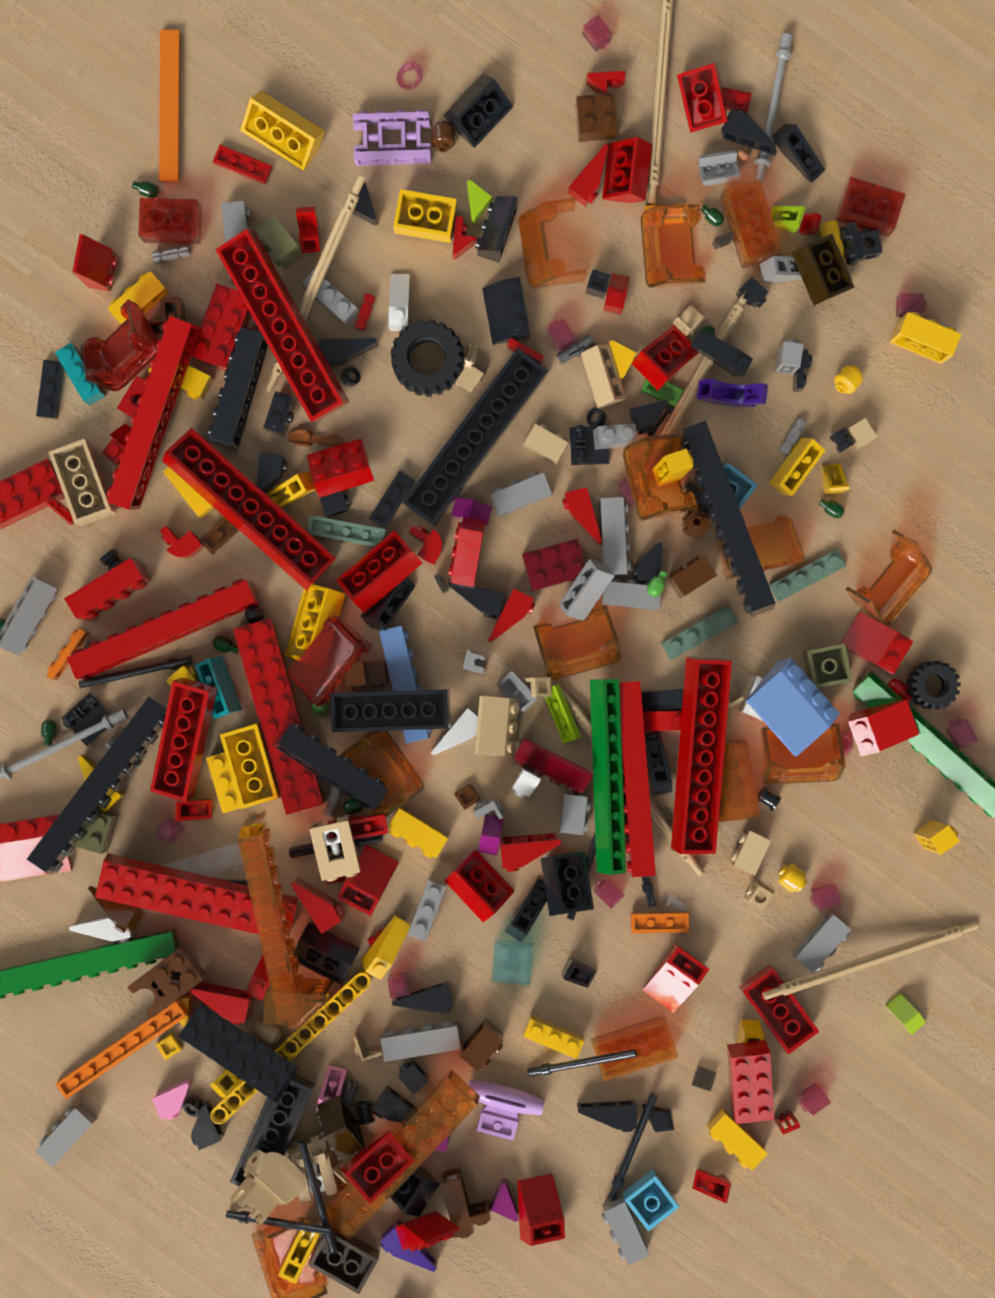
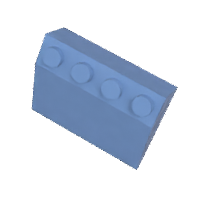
(792, 706)

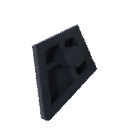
(661, 1119)

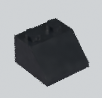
(415, 1192)

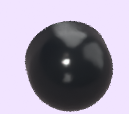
(345, 378)
(601, 419)
(254, 614)
(194, 1102)

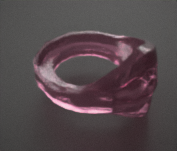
(408, 67)

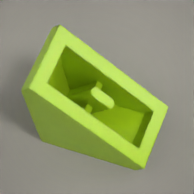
(478, 201)
(787, 217)
(906, 1013)

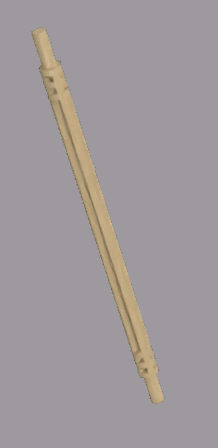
(660, 98)
(323, 265)
(702, 370)
(656, 814)
(870, 960)

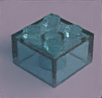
(512, 962)

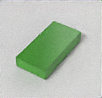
(667, 392)

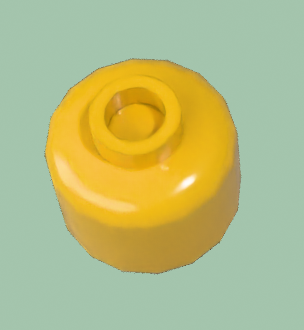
(848, 379)
(792, 877)

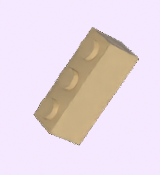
(603, 376)

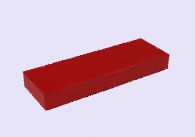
(242, 164)

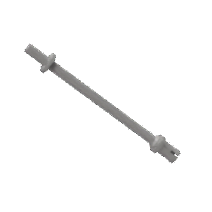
(782, 54)
(107, 722)

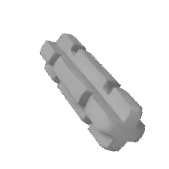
(170, 254)
(793, 436)

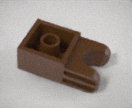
(164, 982)

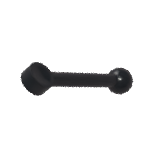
(669, 409)

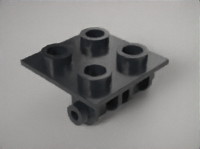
(583, 447)
(83, 715)

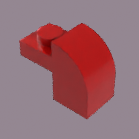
(308, 229)
(432, 544)
(184, 547)

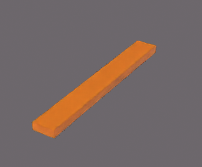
(169, 106)
(122, 1048)

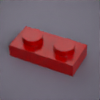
(736, 99)

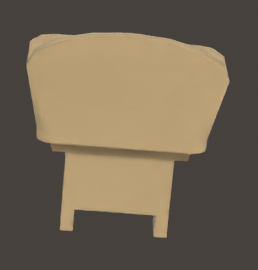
(274, 1183)

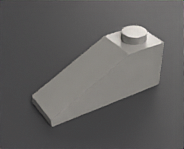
(779, 269)

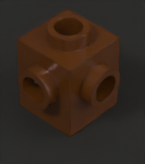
(700, 518)

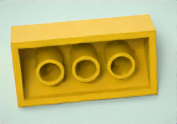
(282, 130)
(313, 610)
(250, 765)

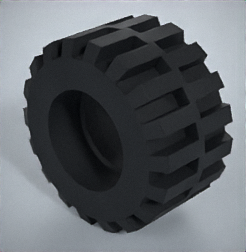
(948, 689)

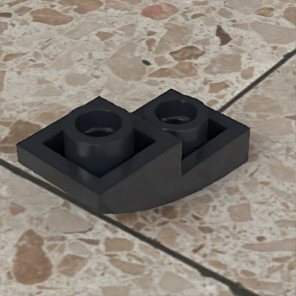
(799, 378)

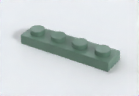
(345, 531)
(807, 575)
(699, 633)

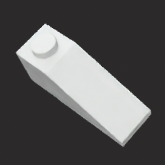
(399, 302)
(461, 731)
(525, 783)
(103, 929)

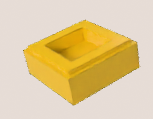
(169, 1046)

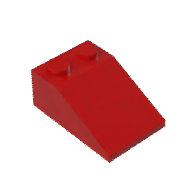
(703, 97)
(95, 264)
(665, 357)
(876, 643)
(882, 726)
(320, 906)
(226, 1001)
(377, 1166)

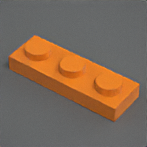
(56, 668)
(660, 922)

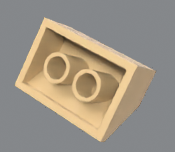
(496, 726)

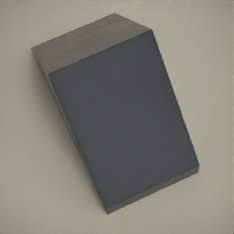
(364, 206)
(578, 973)

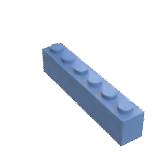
(401, 671)

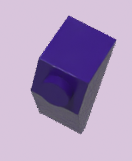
(391, 1243)

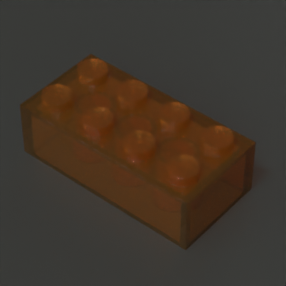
(750, 223)
(649, 1038)

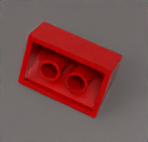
(627, 170)
(479, 886)

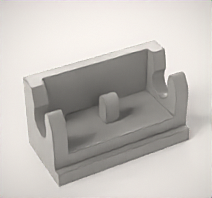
(471, 660)
(515, 688)

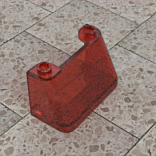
(123, 354)
(328, 660)

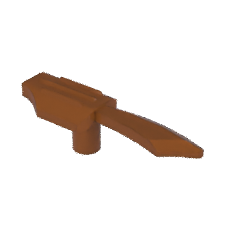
(306, 438)

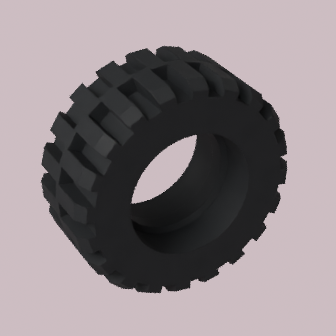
(418, 334)

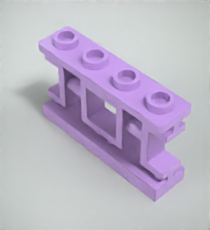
(391, 153)

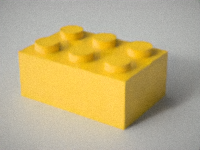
(425, 216)
(925, 337)

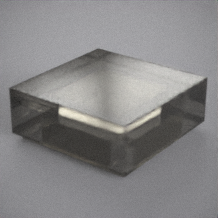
(723, 240)
(441, 582)
(703, 1078)

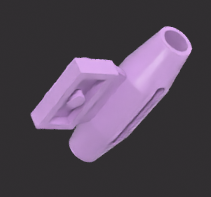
(501, 1108)

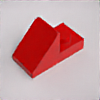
(601, 80)
(461, 243)
(117, 444)
(193, 809)
(712, 1185)

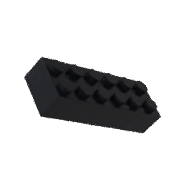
(238, 389)
(390, 710)
(330, 767)
(239, 1052)
(276, 1124)

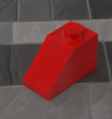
(616, 293)

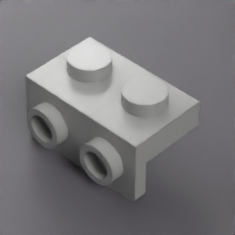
(718, 168)
(484, 807)

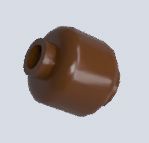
(443, 136)

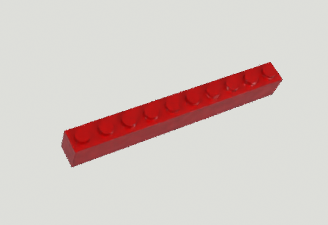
(635, 783)

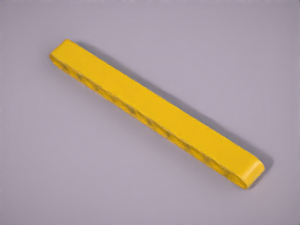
(298, 1039)

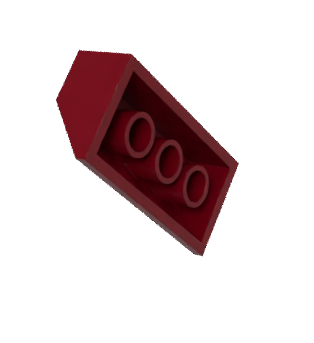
(552, 765)

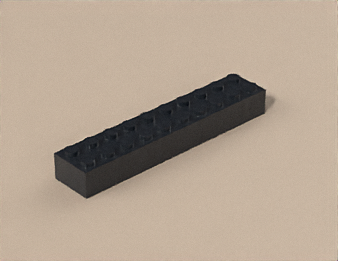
(475, 437)
(728, 519)
(98, 788)

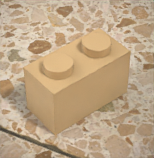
(546, 443)
(750, 852)

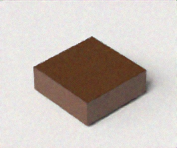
(467, 796)

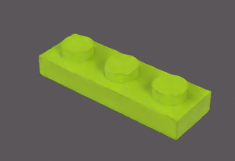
(562, 715)

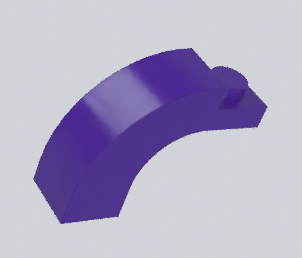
(731, 394)

